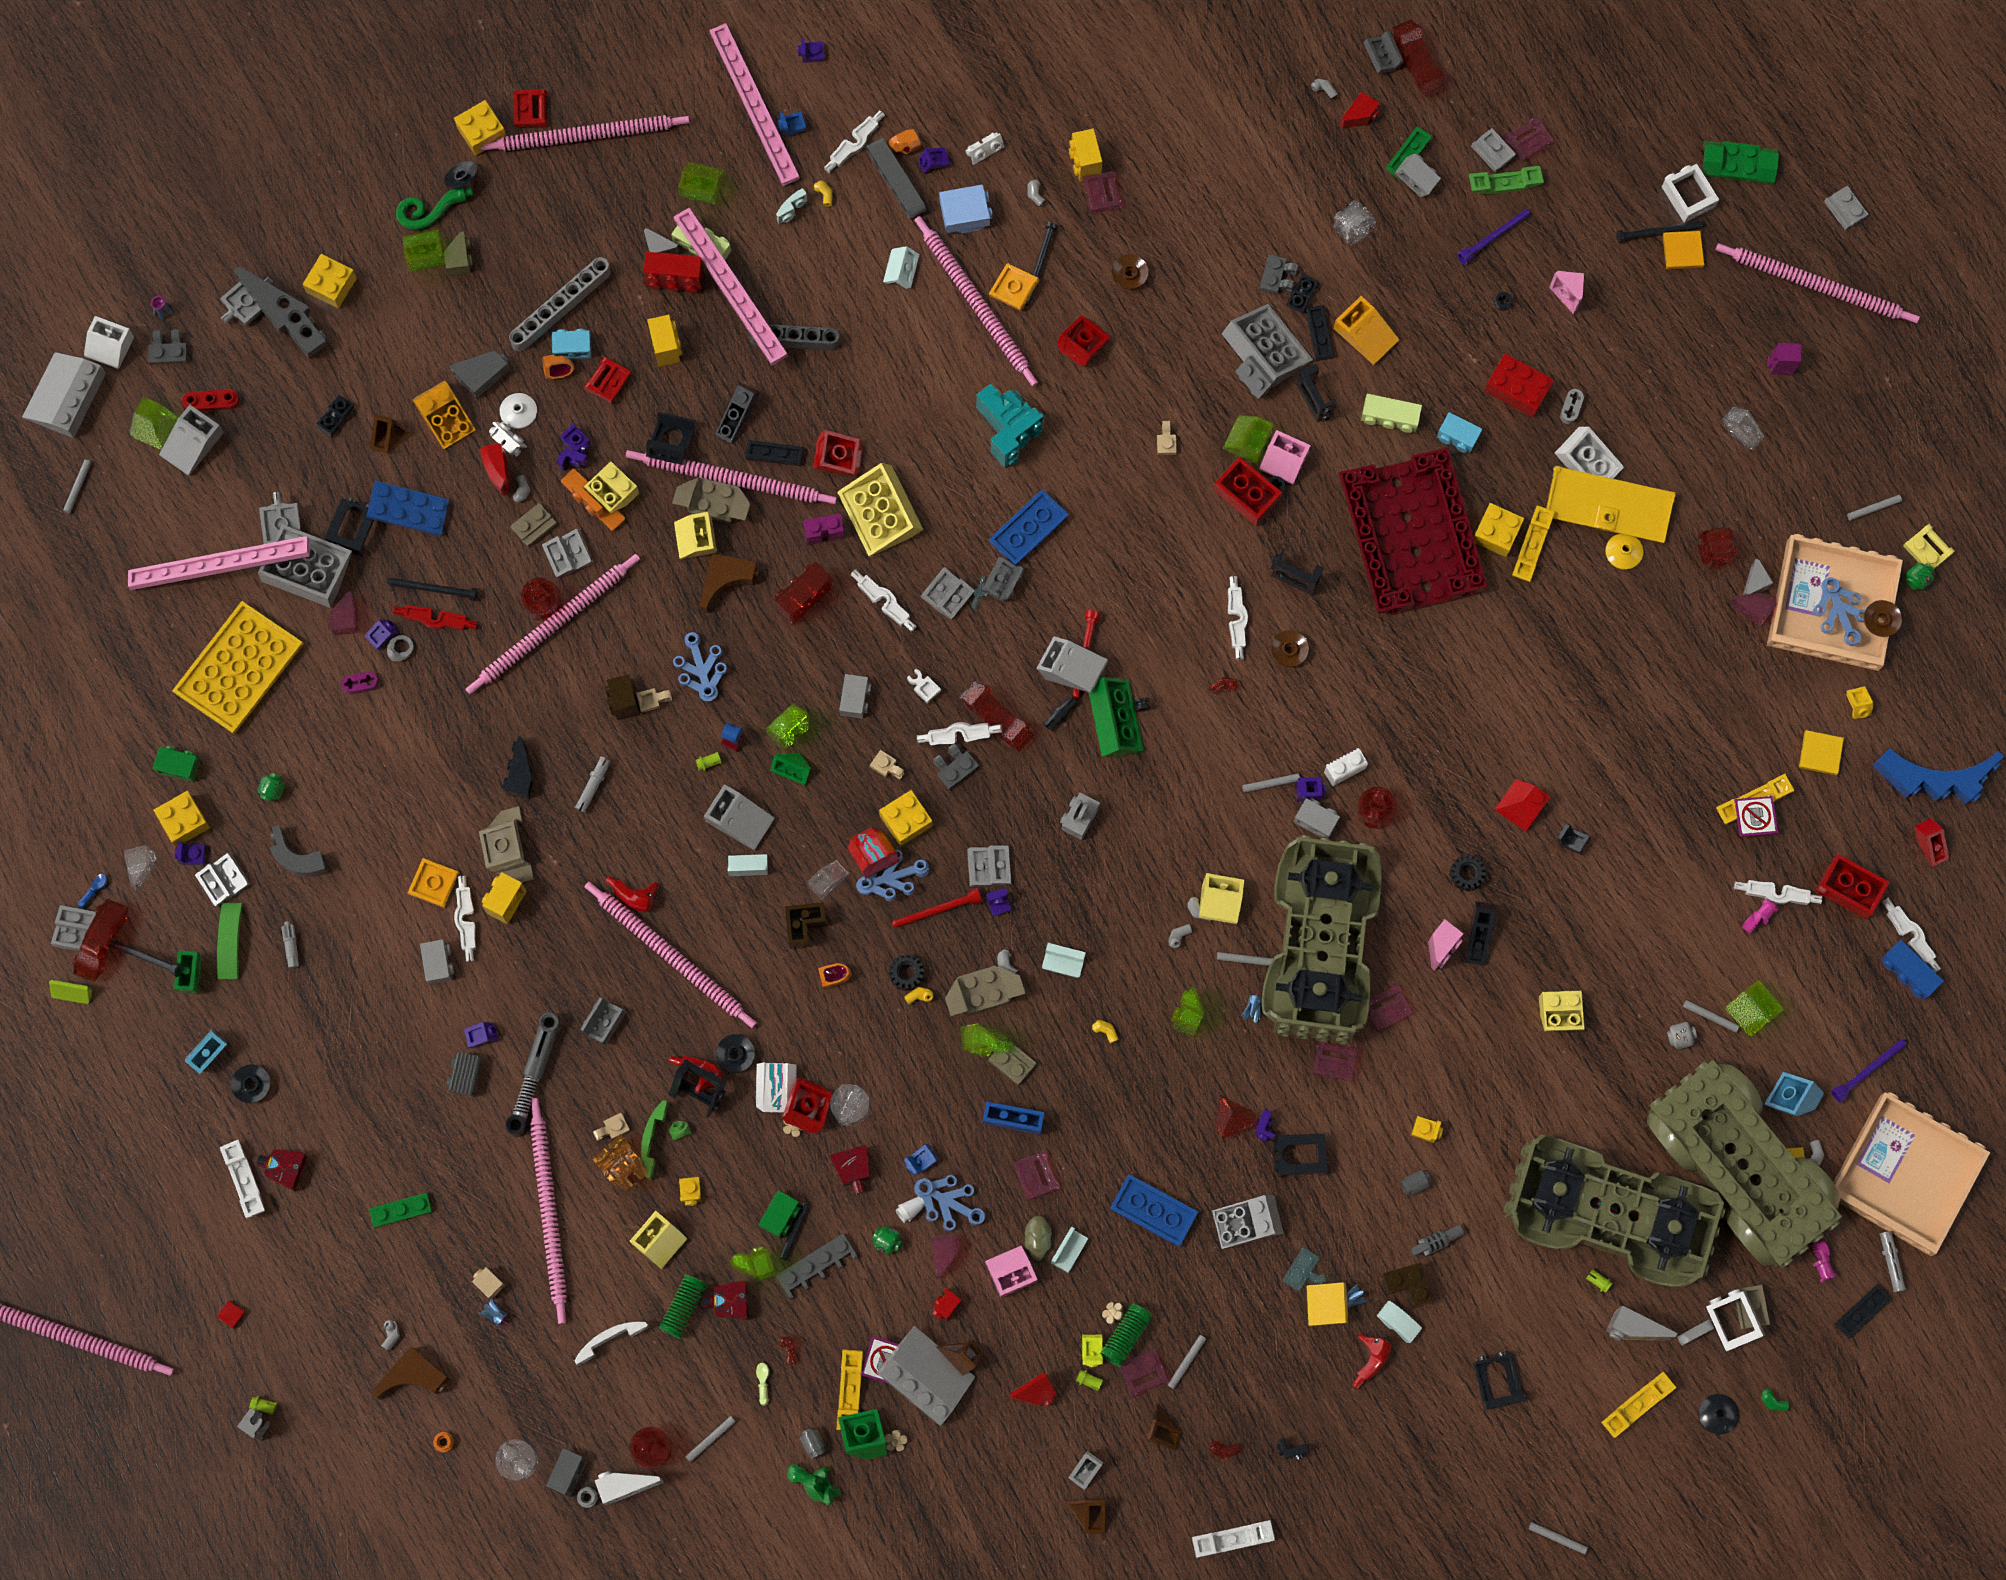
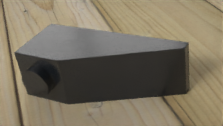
(1480, 933)

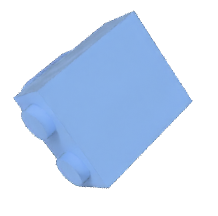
(965, 209)

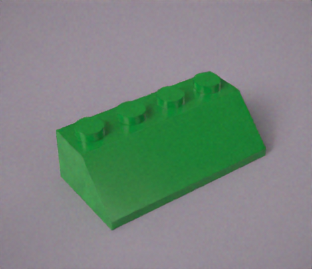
(1115, 718)

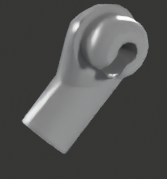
(1324, 85)
(1033, 188)
(523, 490)
(1194, 907)
(1177, 934)
(1003, 961)
(1818, 1154)
(392, 1334)

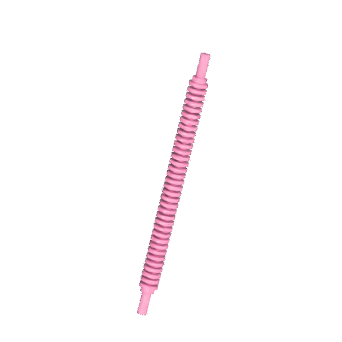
(666, 122)
(1812, 281)
(976, 301)
(739, 479)
(619, 570)
(663, 948)
(549, 1210)
(81, 1340)

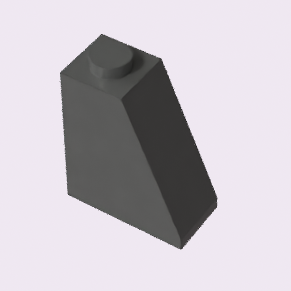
(480, 372)

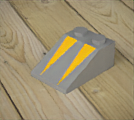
(1633, 1326)

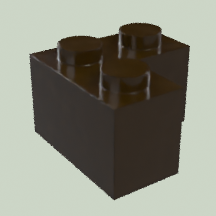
(622, 697)
(803, 917)
(1410, 1279)

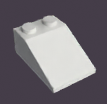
(1588, 454)
(619, 1486)

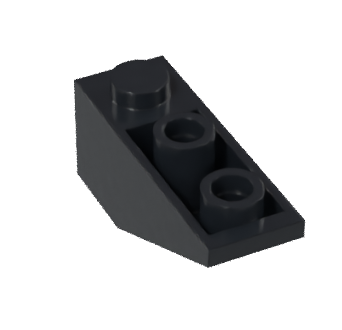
(737, 412)
(520, 777)

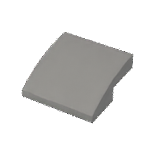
(567, 553)
(947, 593)
(989, 866)
(222, 879)
(71, 927)

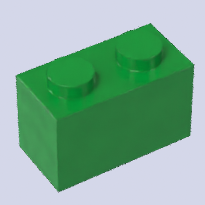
(176, 764)
(189, 980)
(779, 1214)

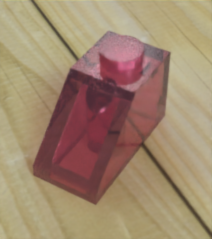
(1754, 606)
(343, 616)
(944, 1252)

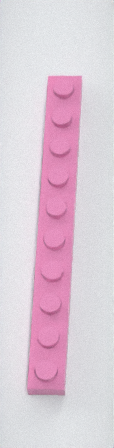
(754, 104)
(730, 286)
(219, 563)

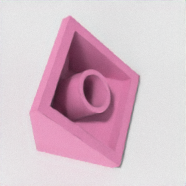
(1568, 288)

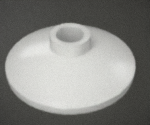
(521, 418)

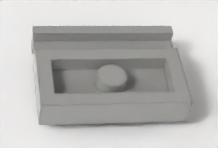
(1493, 150)
(1846, 208)

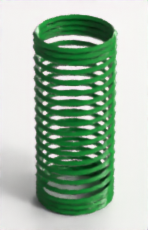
(693, 1282)
(1134, 1310)

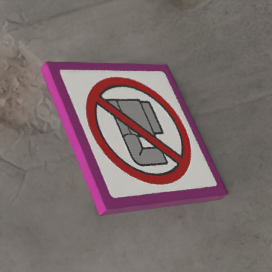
(1756, 816)
(877, 1354)

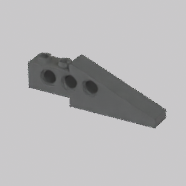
(269, 301)

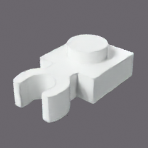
(925, 687)

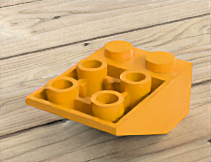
(1366, 330)
(443, 414)

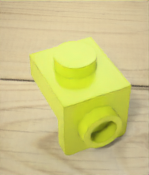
(1091, 1350)

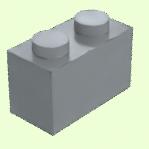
(1417, 175)
(854, 696)
(1316, 818)
(436, 962)

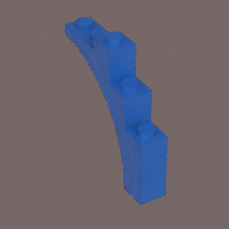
(1911, 778)

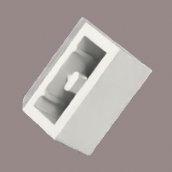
(107, 342)

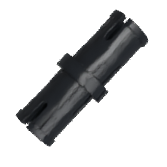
(1059, 713)

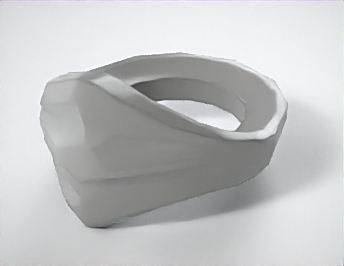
(395, 656)

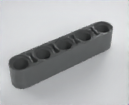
(896, 178)
(804, 333)

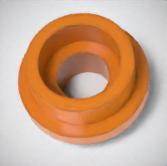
(450, 1442)

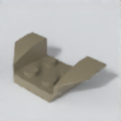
(717, 498)
(503, 846)
(983, 990)

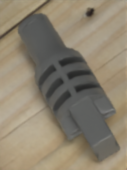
(1437, 1241)

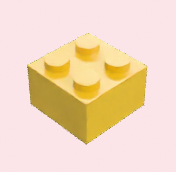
(479, 126)
(1085, 153)
(329, 281)
(665, 340)
(1498, 530)
(181, 818)
(905, 818)
(503, 897)

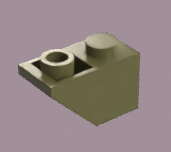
(457, 257)

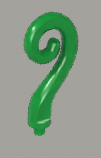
(451, 197)

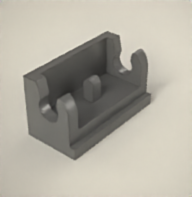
(567, 1472)

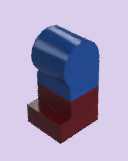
(732, 737)

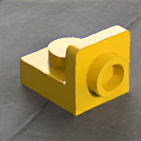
(1860, 702)
(1427, 1129)
(690, 1191)

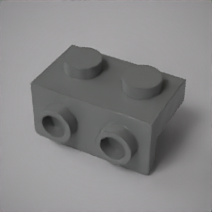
(1383, 53)
(1255, 377)
(1003, 579)
(602, 1021)

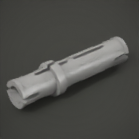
(593, 784)
(1892, 1261)

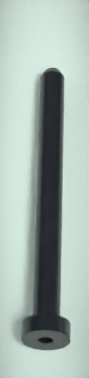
(1051, 228)
(1621, 236)
(472, 594)
(176, 968)

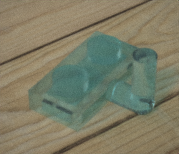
(1301, 1270)

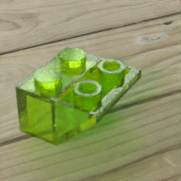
(700, 182)
(423, 250)
(1249, 437)
(788, 726)
(1754, 1008)
(1190, 1014)
(983, 1040)
(754, 1265)

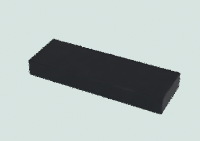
(1319, 333)
(774, 453)
(1862, 1311)

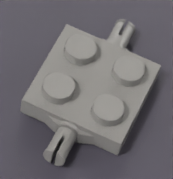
(241, 304)
(276, 515)

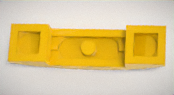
(1533, 543)
(1777, 788)
(850, 1383)
(1638, 1404)

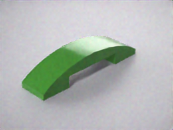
(1506, 182)
(229, 941)
(658, 1115)

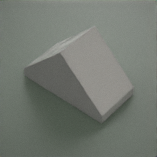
(659, 244)
(1757, 580)
(1085, 1470)

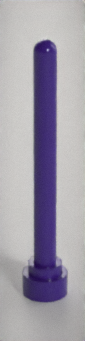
(1466, 255)
(1840, 1092)

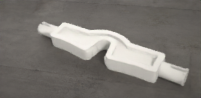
(848, 148)
(876, 593)
(1237, 627)
(969, 732)
(1788, 893)
(1904, 926)
(466, 929)

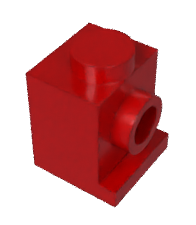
(945, 1305)

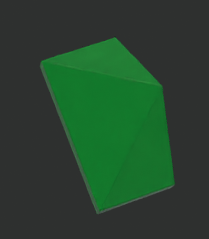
(791, 767)

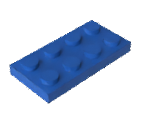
(407, 508)
(1028, 528)
(1153, 1210)

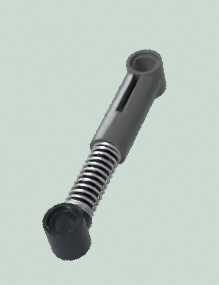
(533, 1072)

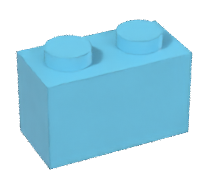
(572, 344)
(1459, 433)
(205, 1051)

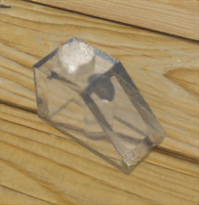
(1743, 427)
(139, 865)

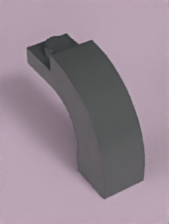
(300, 865)

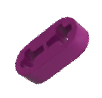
(361, 687)

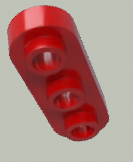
(218, 403)

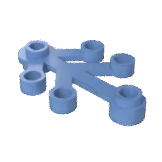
(1839, 608)
(701, 670)
(890, 878)
(946, 1200)

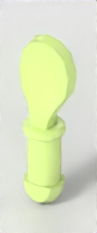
(763, 1373)

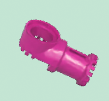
(1761, 916)
(1823, 1266)

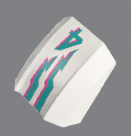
(774, 1085)

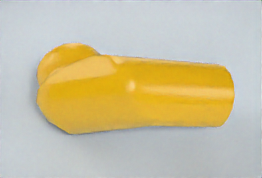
(827, 192)
(920, 994)
(1105, 1027)

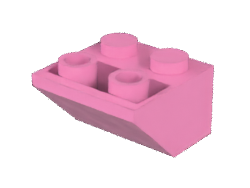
(1284, 457)
(1442, 942)
(1011, 1271)

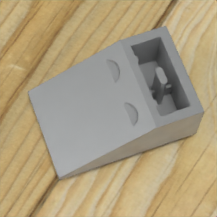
(190, 440)
(1071, 665)
(738, 817)
(1248, 1221)

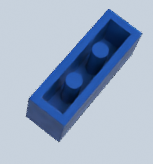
(1911, 970)
(1013, 1118)

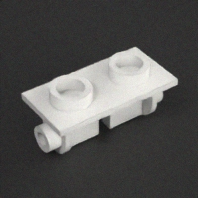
(989, 146)
(513, 442)

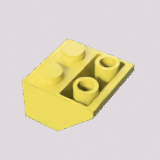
(612, 488)
(695, 535)
(1221, 898)
(1561, 1010)
(658, 1240)

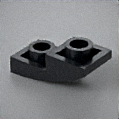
(1302, 293)
(335, 416)

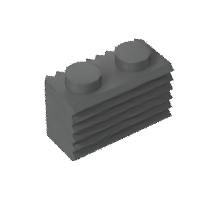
(465, 1074)

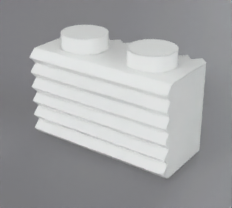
(1345, 767)

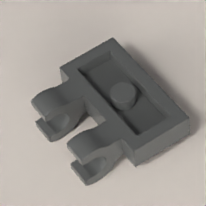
(1273, 273)
(167, 353)
(957, 770)

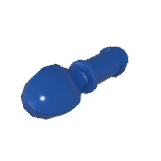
(99, 883)

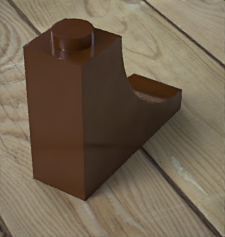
(726, 573)
(412, 1370)

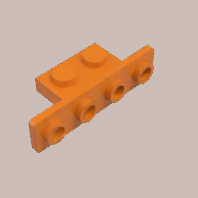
(575, 484)

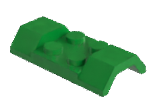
(1740, 162)

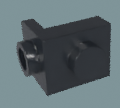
(1573, 839)
(1295, 1452)

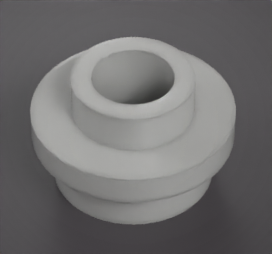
(580, 1497)

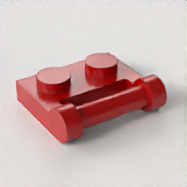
(524, 108)
(612, 382)

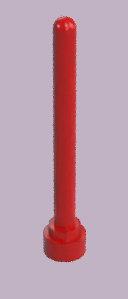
(1092, 618)
(971, 897)

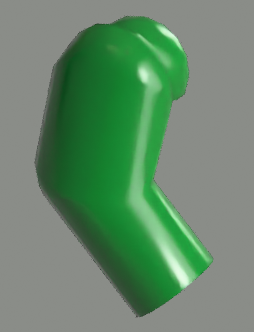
(1772, 1403)

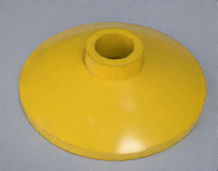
(1620, 558)

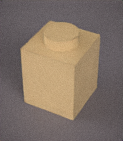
(487, 1282)

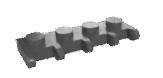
(815, 1264)

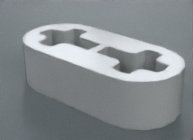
(1575, 407)
(1695, 1332)

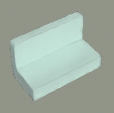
(901, 266)
(747, 865)
(1063, 960)
(1069, 1250)

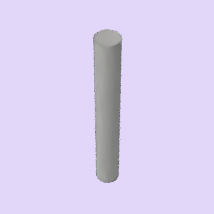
(77, 486)
(1874, 507)
(1270, 783)
(1244, 959)
(1711, 1016)
(1186, 1362)
(710, 1439)
(1558, 1538)

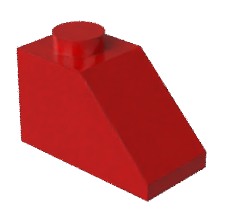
(1360, 112)
(1932, 841)

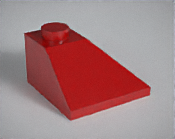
(1522, 804)
(1035, 1392)

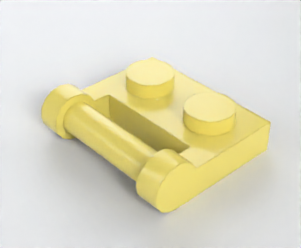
(1924, 552)

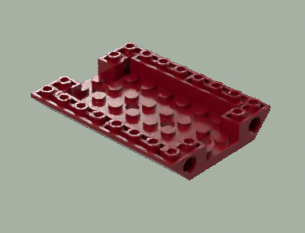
(1436, 528)

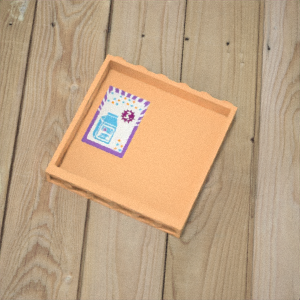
(1799, 591)
(1909, 1173)

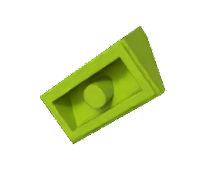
(70, 992)

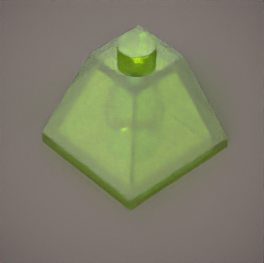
(152, 423)

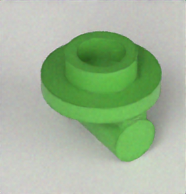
(679, 1129)

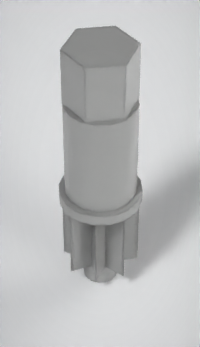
(289, 940)

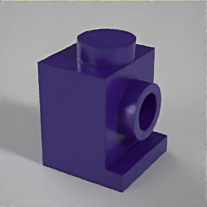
(572, 434)
(1309, 783)

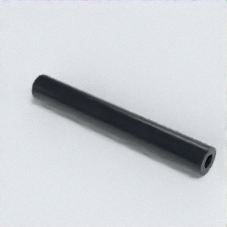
(794, 1231)

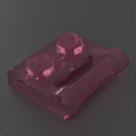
(1531, 143)
(1096, 192)
(1391, 1012)
(1332, 1066)
(1030, 1178)
(1140, 1367)

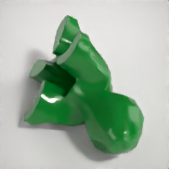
(815, 1484)

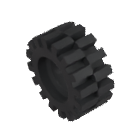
(1472, 862)
(902, 983)

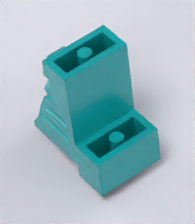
(1011, 419)

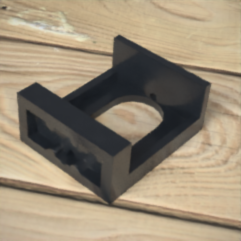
(1305, 384)
(667, 452)
(357, 545)
(1311, 580)
(681, 1084)
(1284, 1168)
(1507, 1362)

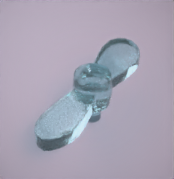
(978, 593)

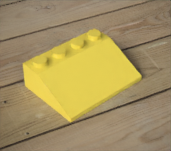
(880, 509)

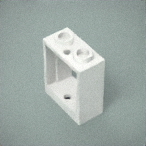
(1688, 213)
(1734, 1295)

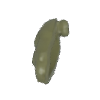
(1038, 1237)

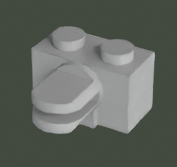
(1080, 815)

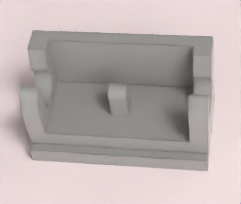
(251, 1424)

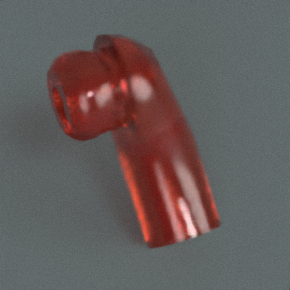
(1223, 683)
(790, 1350)
(1223, 1452)

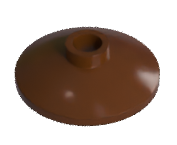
(1133, 264)
(1886, 611)
(1293, 640)

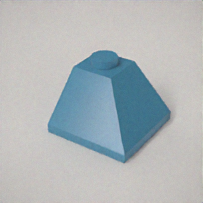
(1794, 1095)

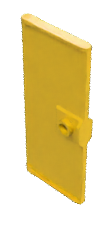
(1610, 504)

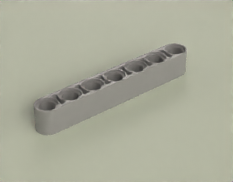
(556, 312)

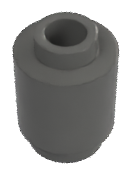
(1415, 1182)
(813, 1442)

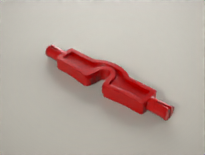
(445, 619)

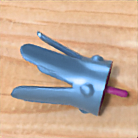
(160, 304)
(1253, 1008)
(1352, 1296)
(494, 1313)

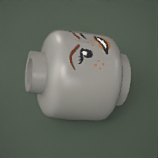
(1682, 1035)

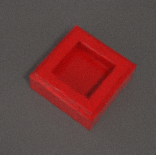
(230, 1314)

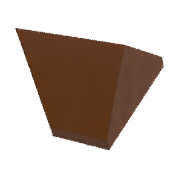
(387, 434)
(961, 1355)
(1163, 1430)
(1089, 1514)

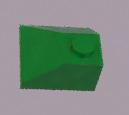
(863, 1434)

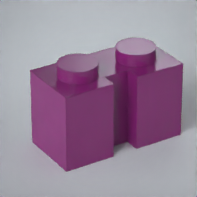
(1784, 359)
(823, 527)

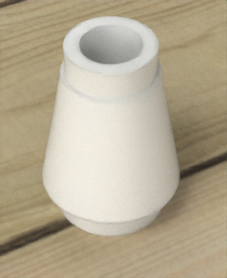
(910, 1209)

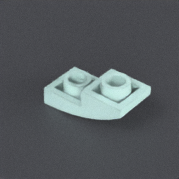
(787, 211)
(1399, 1321)

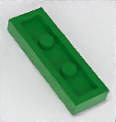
(1414, 145)
(400, 1210)

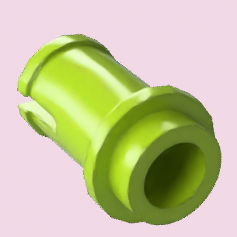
(708, 761)
(1601, 1282)
(1089, 1380)
(263, 1405)

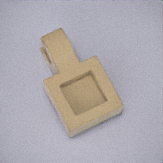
(1166, 443)
(650, 700)
(885, 764)
(614, 1127)

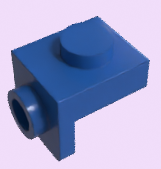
(791, 123)
(921, 1160)

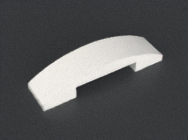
(243, 1179)
(587, 1352)
(1233, 1539)

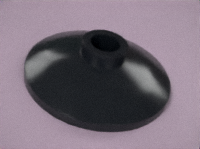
(461, 175)
(732, 1044)
(242, 1079)
(1710, 1419)

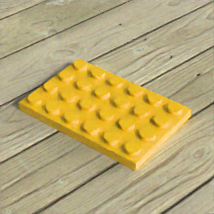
(237, 667)

